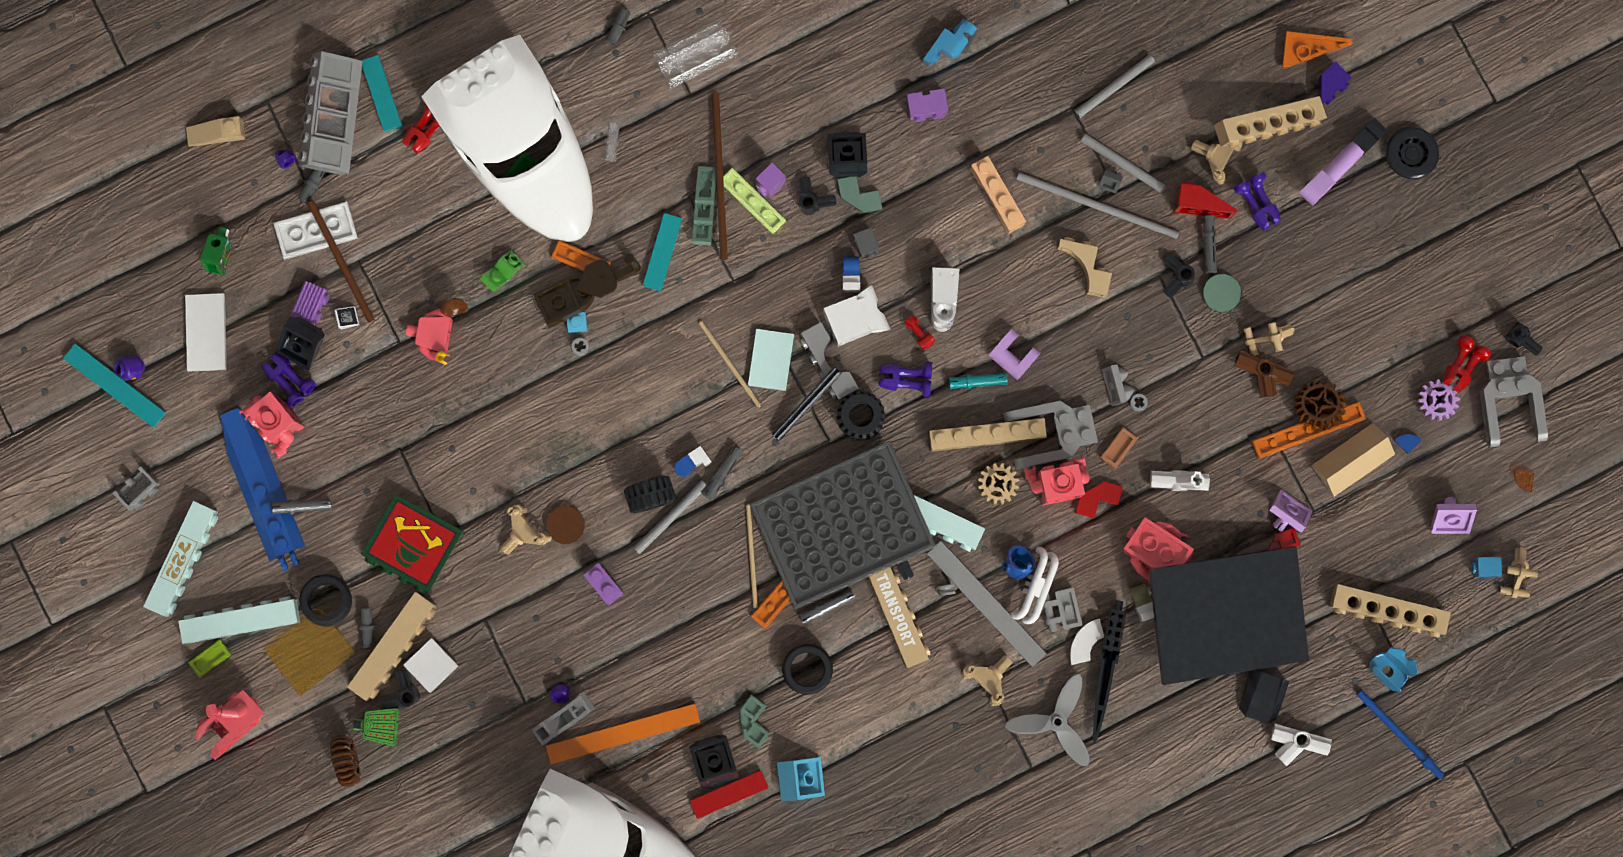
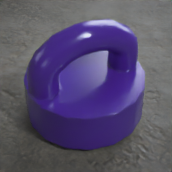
(285, 158)
(560, 693)

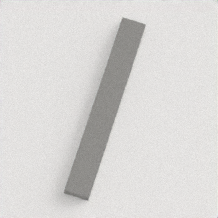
(986, 604)

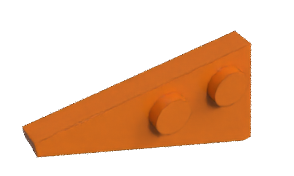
(1304, 47)

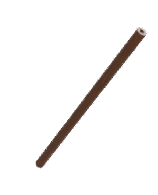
(719, 176)

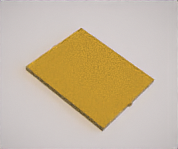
(309, 653)

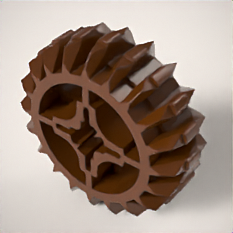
(1337, 410)
(345, 760)

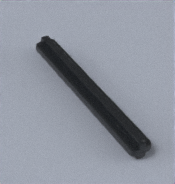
(807, 403)

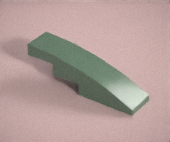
(704, 206)

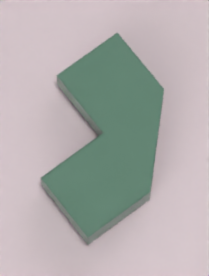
(863, 202)
(751, 730)

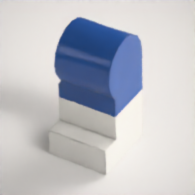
(851, 275)
(685, 465)

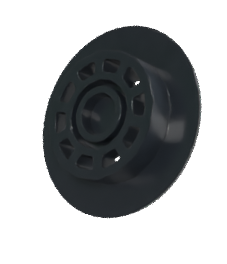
(1412, 153)

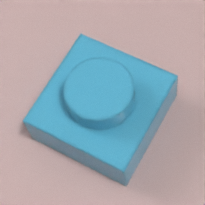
(577, 323)

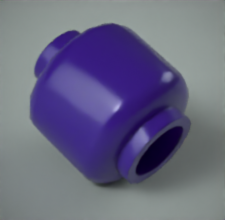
(129, 367)

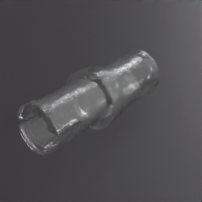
(612, 142)

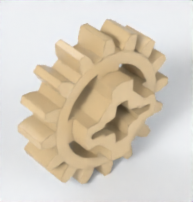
(993, 476)

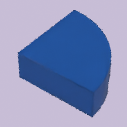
(1407, 442)

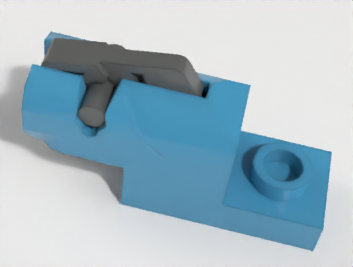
(952, 43)

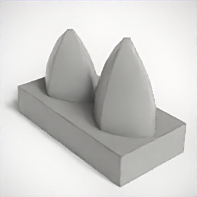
(1116, 390)

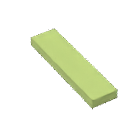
(753, 201)

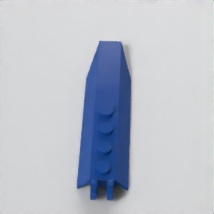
(260, 488)

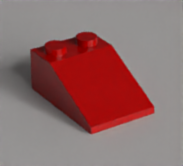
(1198, 201)

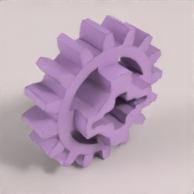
(1432, 395)

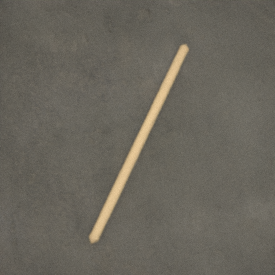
(729, 363)
(751, 556)

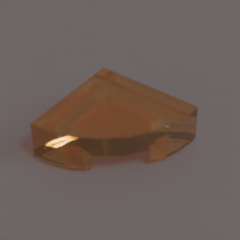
(1524, 480)

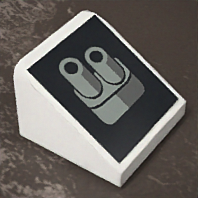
(346, 317)

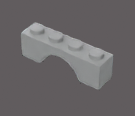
(816, 340)

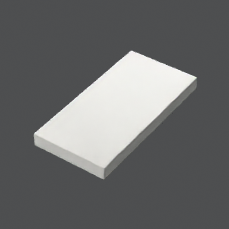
(302, 234)
(206, 332)

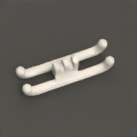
(1037, 587)

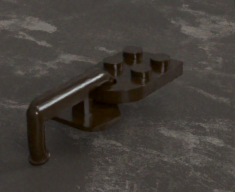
(563, 298)

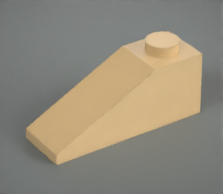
(216, 131)

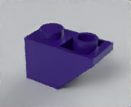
(1331, 81)

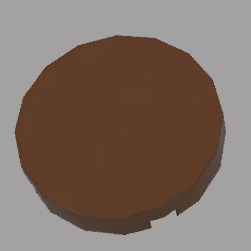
(565, 525)

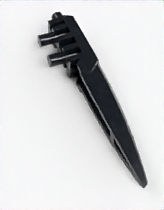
(1108, 657)

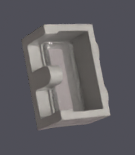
(137, 489)

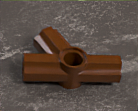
(1266, 381)

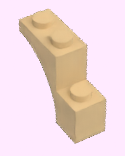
(1085, 253)

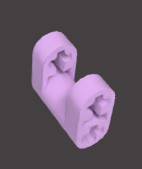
(1008, 360)

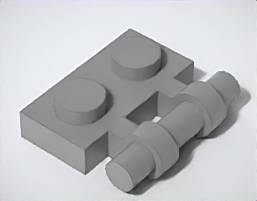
(1067, 608)

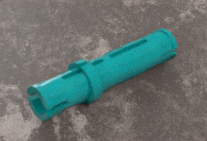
(977, 381)

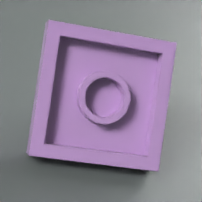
(1289, 512)
(1453, 517)

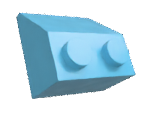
(800, 779)

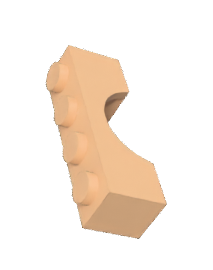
(999, 195)

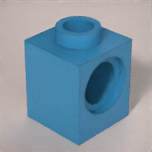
(1486, 567)

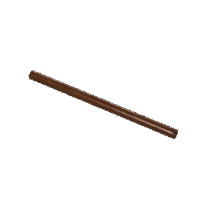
(341, 262)

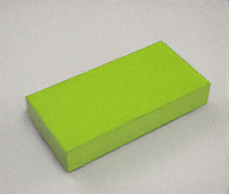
(210, 658)

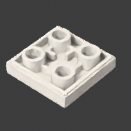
(431, 665)

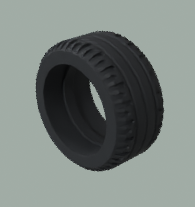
(311, 586)
(807, 648)

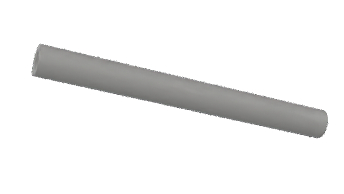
(1114, 86)
(1123, 163)
(670, 517)

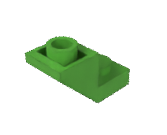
(502, 271)

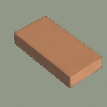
(1118, 448)

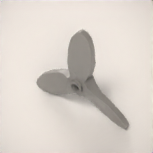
(1066, 735)

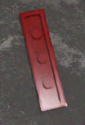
(729, 794)

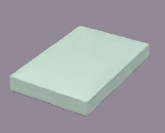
(771, 360)

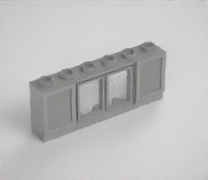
(330, 113)

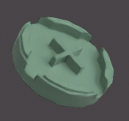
(1221, 293)

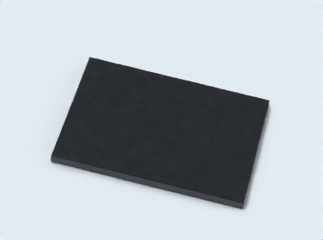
(1228, 615)

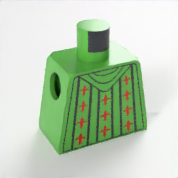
(379, 726)

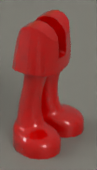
(416, 130)
(1479, 353)

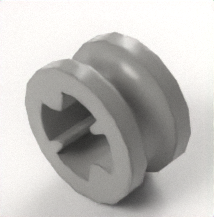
(583, 351)
(1144, 402)
(946, 590)

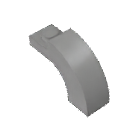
(563, 719)

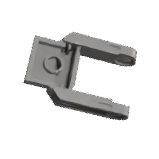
(1506, 380)
(1072, 427)

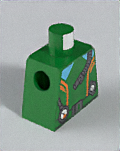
(216, 252)

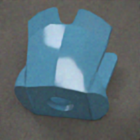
(1400, 665)

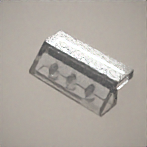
(695, 54)

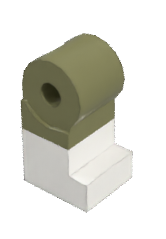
(1142, 602)

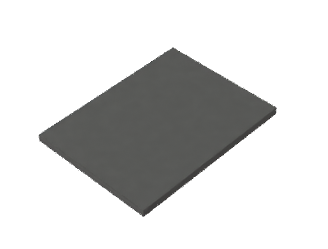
(842, 525)

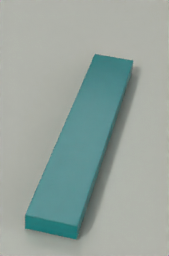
(114, 385)

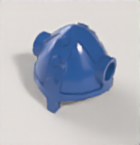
(1019, 562)

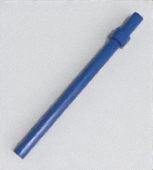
(1426, 760)

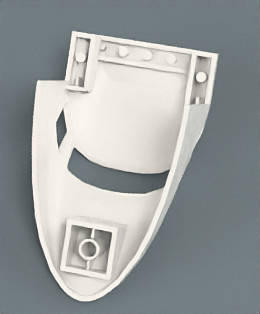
(499, 110)
(584, 822)

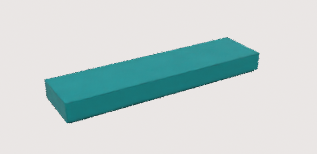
(381, 93)
(662, 252)

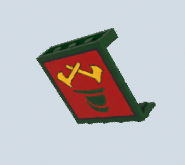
(411, 544)

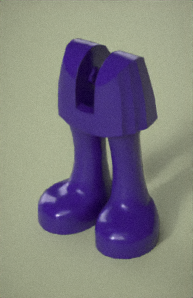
(1269, 208)
(897, 372)
(276, 375)

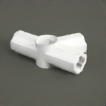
(1179, 480)
(1291, 748)

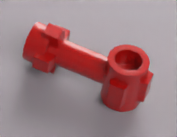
(925, 340)

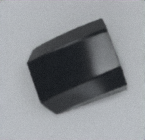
(847, 154)
(300, 342)
(1263, 696)
(713, 761)

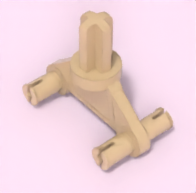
(1217, 157)
(1276, 335)
(522, 531)
(1520, 569)
(990, 678)

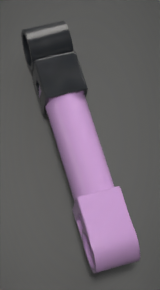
(1343, 161)

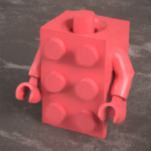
(274, 420)
(1059, 483)
(1156, 546)
(230, 721)

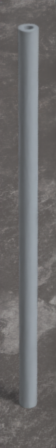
(1097, 205)

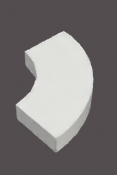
(1084, 641)

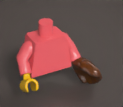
(435, 329)

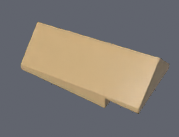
(1354, 459)

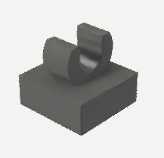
(1110, 181)

